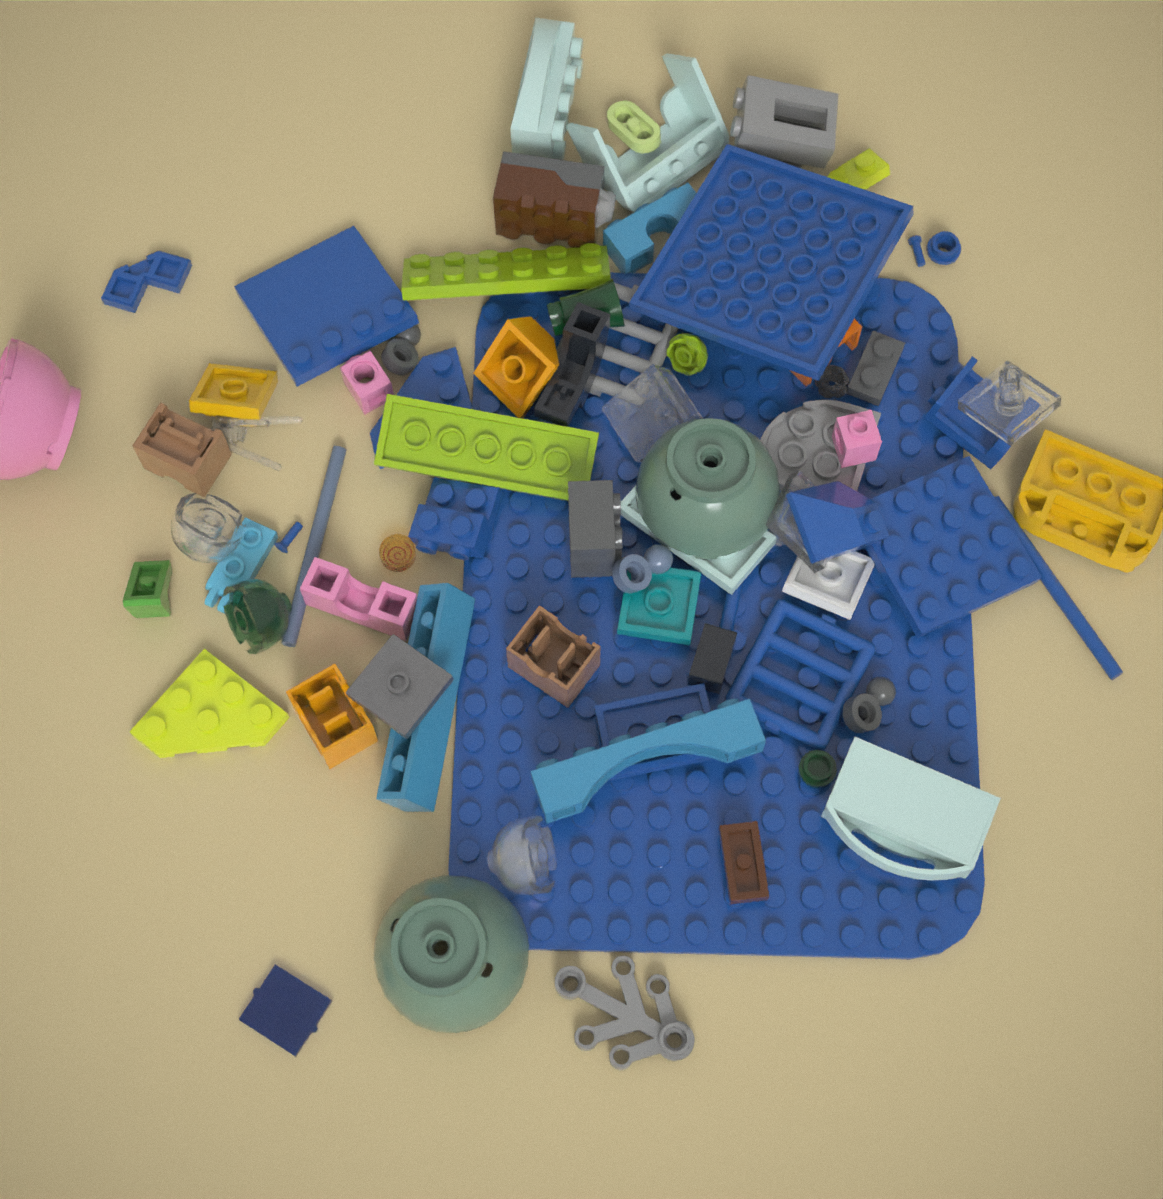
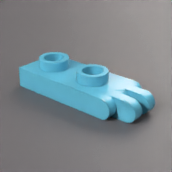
(242, 564)

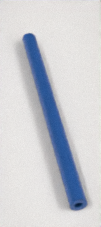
(1065, 602)

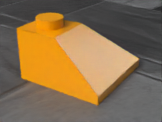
(519, 364)

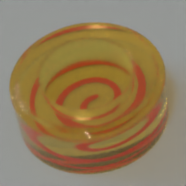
(397, 553)

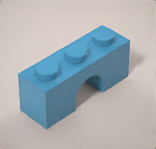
(629, 238)

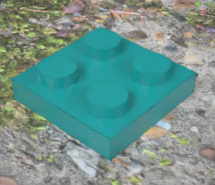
(663, 608)

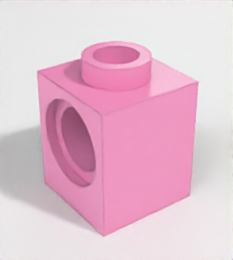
(369, 394)
(856, 438)

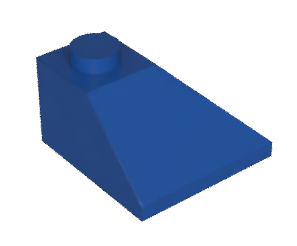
(835, 520)

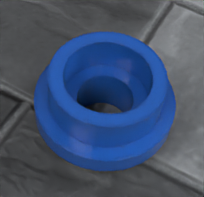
(947, 241)

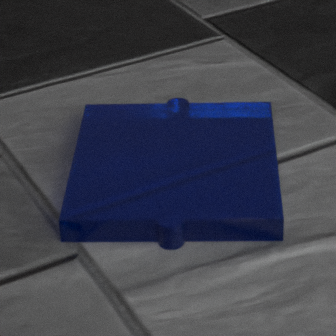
(285, 1010)

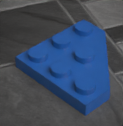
(434, 379)

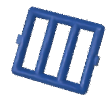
(849, 678)

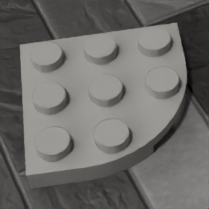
(804, 443)

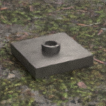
(400, 686)

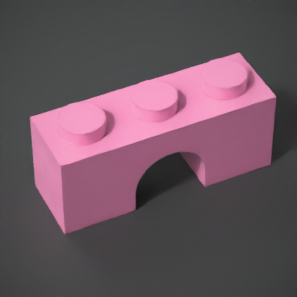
(338, 593)

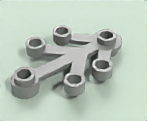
(629, 1016)

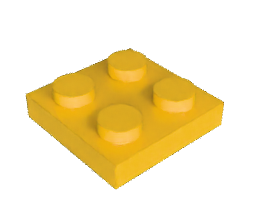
(233, 391)

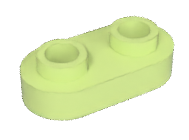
(639, 131)

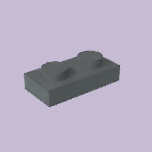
(875, 368)

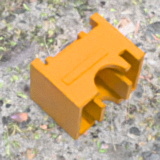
(332, 719)

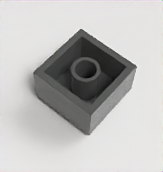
(594, 528)

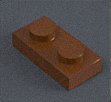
(743, 862)

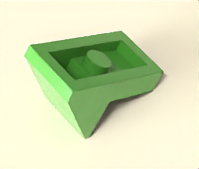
(147, 589)

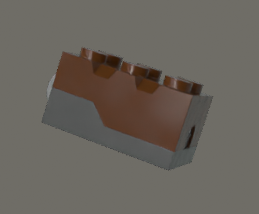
(550, 200)

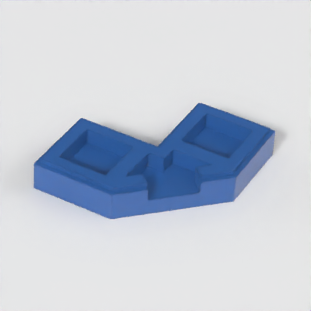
(158, 270)

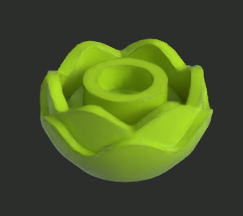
(687, 353)

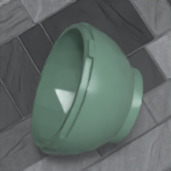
(718, 506)
(448, 989)

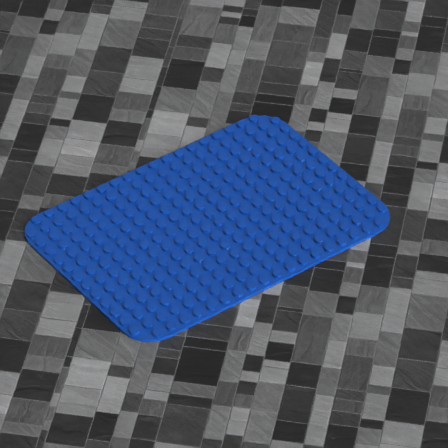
(647, 851)

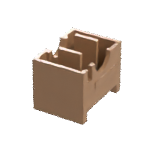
(182, 450)
(558, 659)

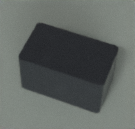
(712, 657)

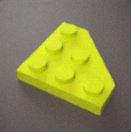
(208, 712)

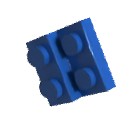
(456, 519)

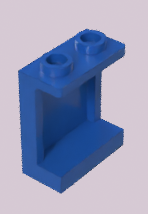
(957, 425)

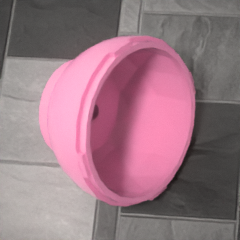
(35, 411)

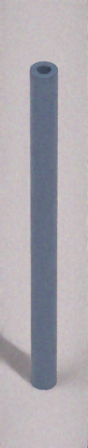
(315, 541)

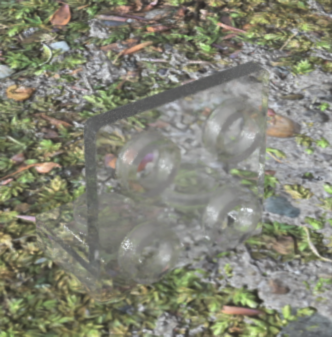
(648, 409)

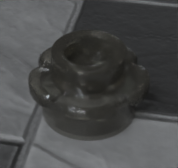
(837, 375)

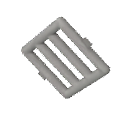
(660, 339)

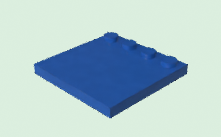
(326, 305)

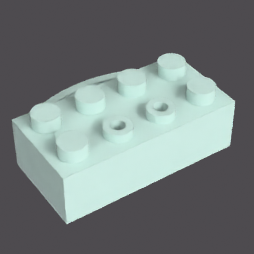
(547, 89)
(908, 813)

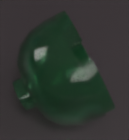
(257, 613)

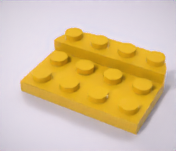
(1090, 503)

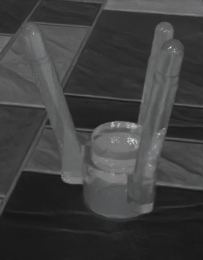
(236, 429)

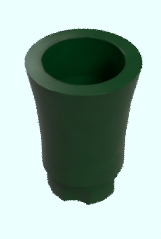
(602, 297)

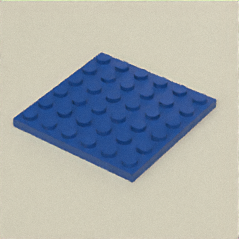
(772, 260)

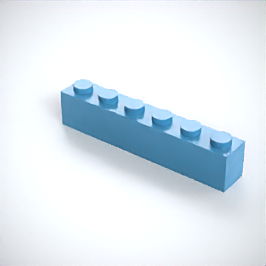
(415, 764)

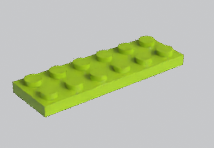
(504, 272)
(483, 447)

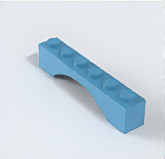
(722, 734)

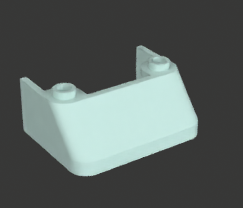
(689, 140)

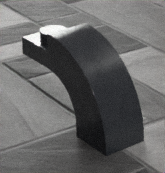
(579, 362)

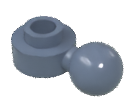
(655, 560)

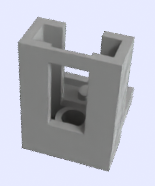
(766, 100)

